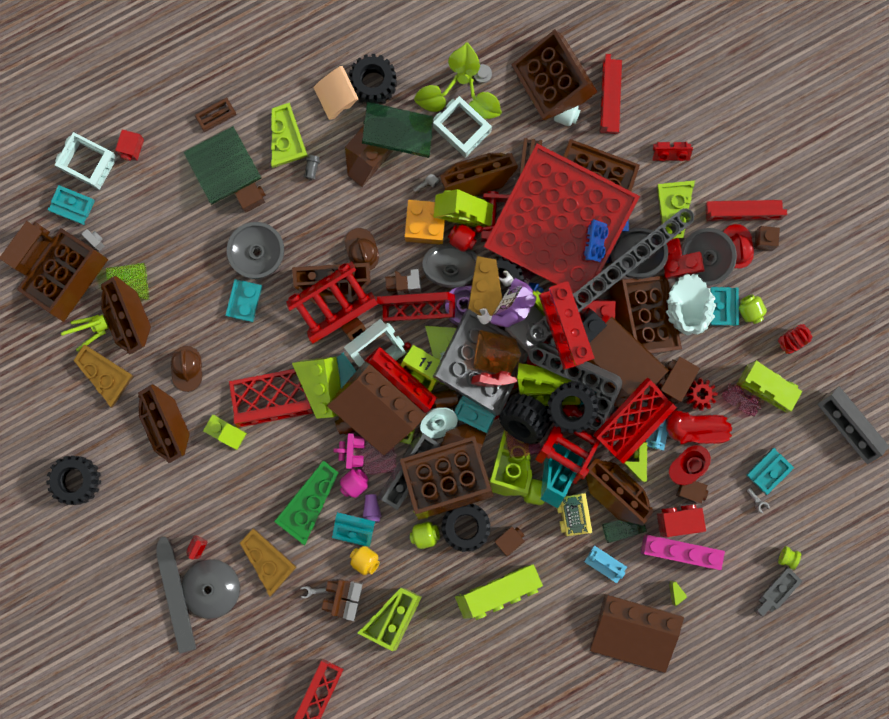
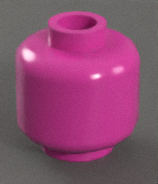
(354, 483)

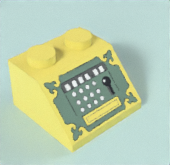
(575, 515)

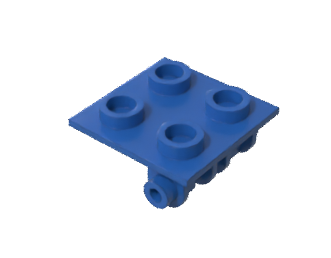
(598, 233)

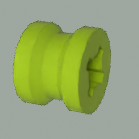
(789, 558)

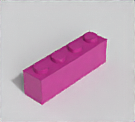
(682, 552)

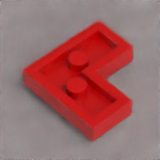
(680, 265)

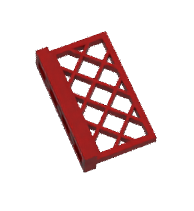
(268, 413)
(641, 427)

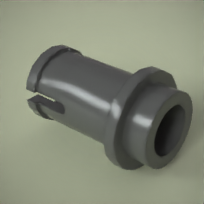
(311, 167)

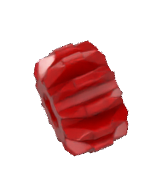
(795, 338)
(708, 394)

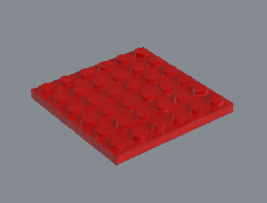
(550, 217)

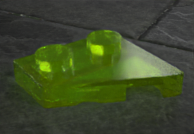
(134, 276)

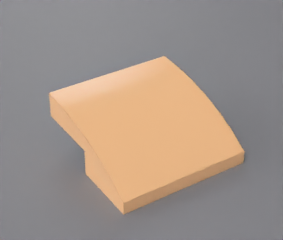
(335, 92)

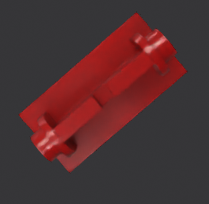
(679, 152)

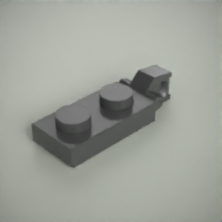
(778, 591)

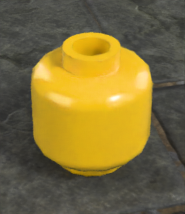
(364, 560)

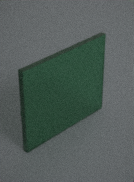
(397, 130)
(222, 165)

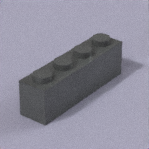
(853, 425)
(396, 488)

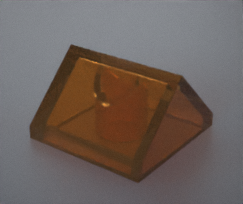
(496, 353)

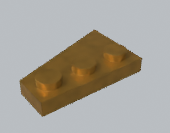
(485, 286)
(104, 374)
(267, 560)

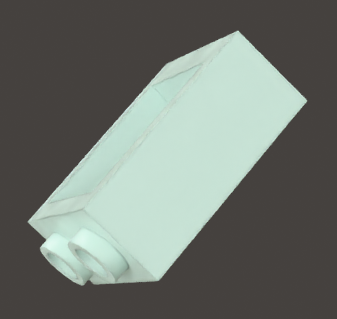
(475, 140)
(102, 169)
(370, 334)

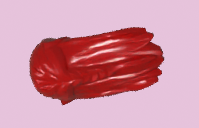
(698, 429)

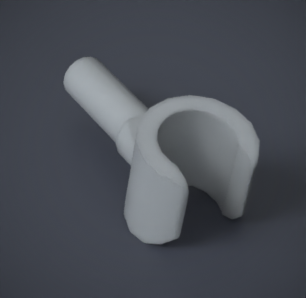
(431, 179)
(758, 502)
(313, 591)

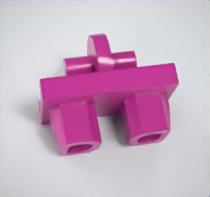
(351, 460)

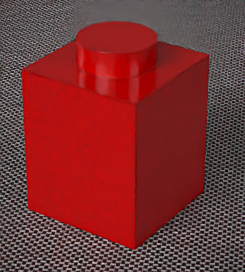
(129, 145)

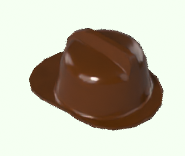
(362, 247)
(186, 368)

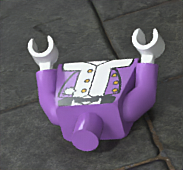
(513, 306)

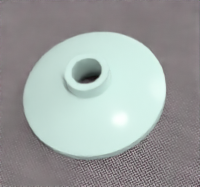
(438, 422)

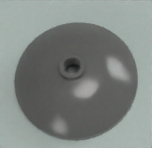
(246, 241)
(716, 243)
(449, 266)
(648, 267)
(224, 587)

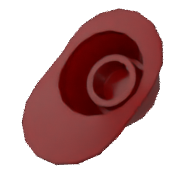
(743, 242)
(690, 465)

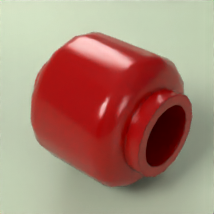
(462, 237)

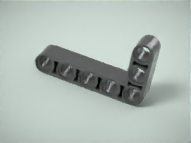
(585, 369)

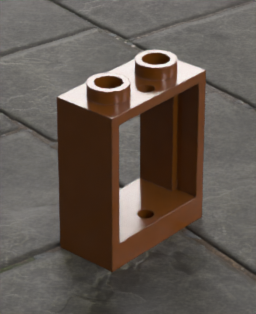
(26, 247)

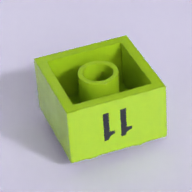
(421, 366)

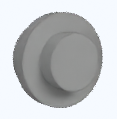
(484, 74)

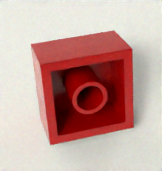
(681, 522)

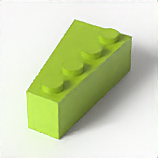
(499, 592)

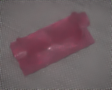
(736, 394)

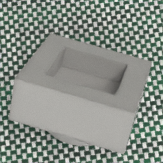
(94, 238)

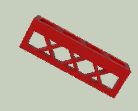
(610, 95)
(745, 210)
(417, 299)
(401, 379)
(311, 692)

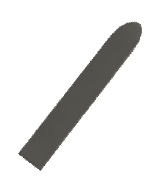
(175, 596)

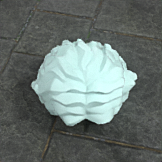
(690, 305)

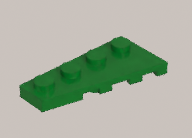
(303, 509)

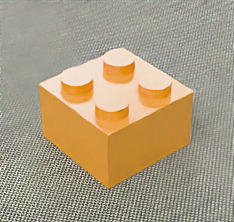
(421, 225)

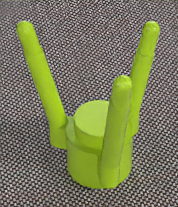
(97, 323)

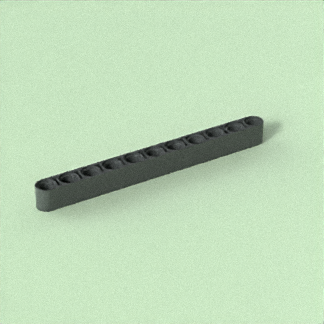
(618, 269)

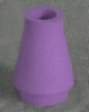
(371, 508)

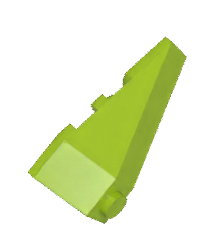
(508, 474)

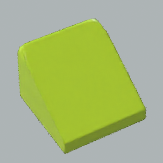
(677, 593)

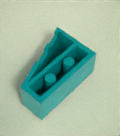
(557, 477)

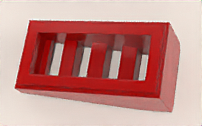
(196, 547)

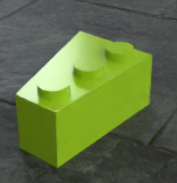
(463, 208)
(320, 383)
(541, 383)
(769, 386)
(392, 620)

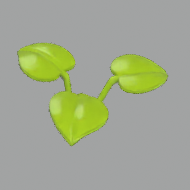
(466, 64)

